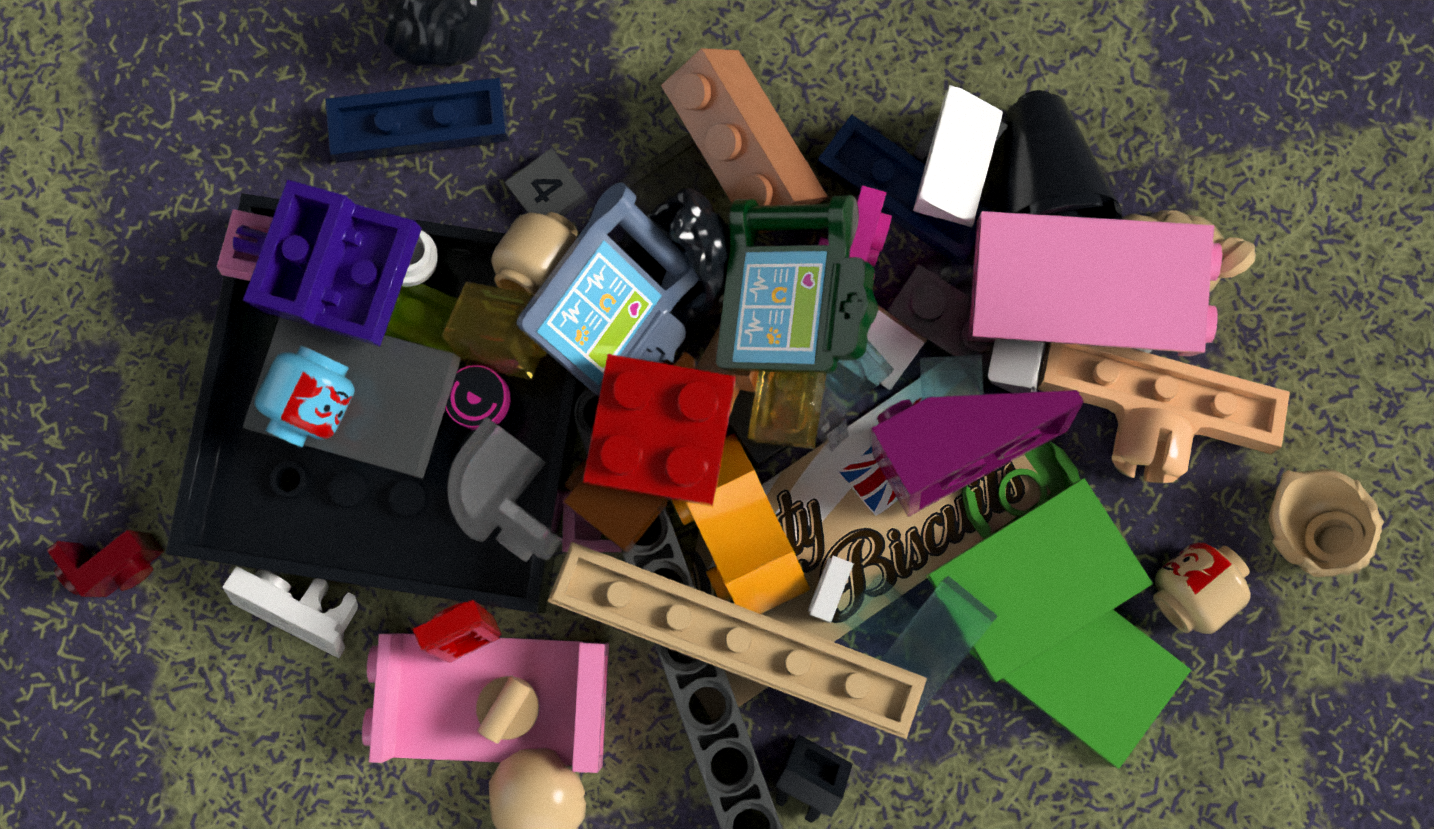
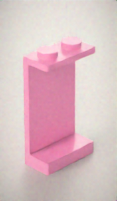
(1094, 282)
(430, 705)

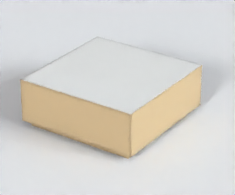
(895, 343)

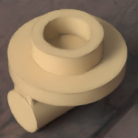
(506, 708)

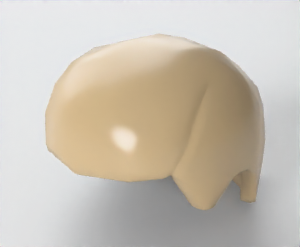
(536, 792)

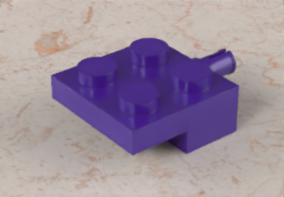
(329, 262)

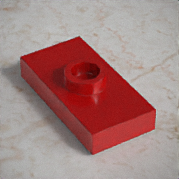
(457, 631)

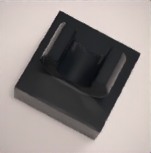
(813, 777)

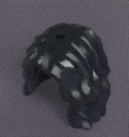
(437, 30)
(704, 235)

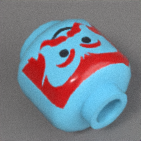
(304, 396)

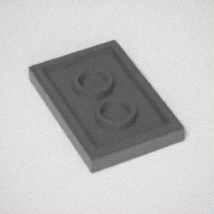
(395, 398)

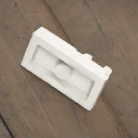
(269, 599)

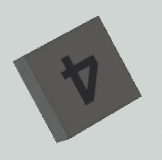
(546, 186)

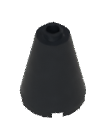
(1050, 163)

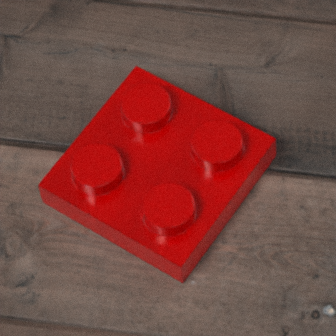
(659, 430)

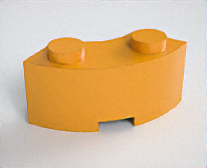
(745, 538)

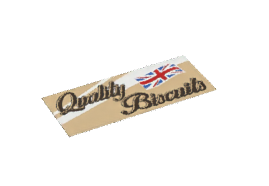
(848, 510)

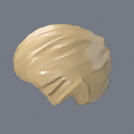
(1324, 522)

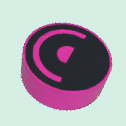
(478, 395)

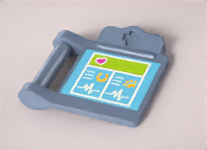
(604, 300)

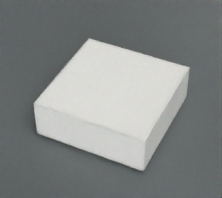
(829, 588)

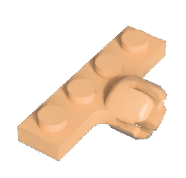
(1165, 405)

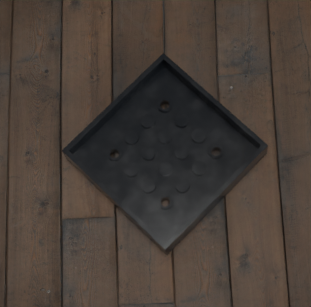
(349, 515)

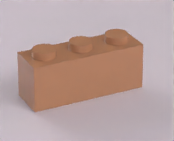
(740, 131)

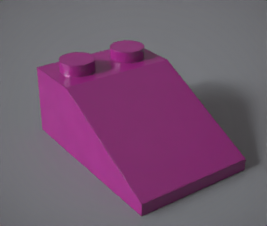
(959, 439)

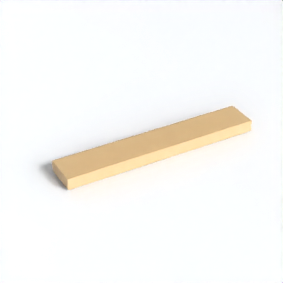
(737, 640)

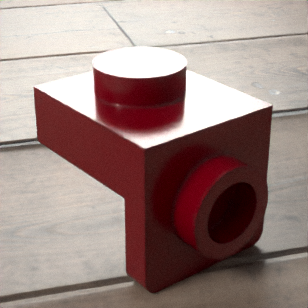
(116, 566)

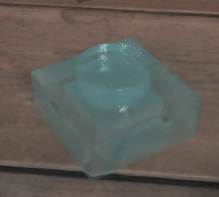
(858, 377)

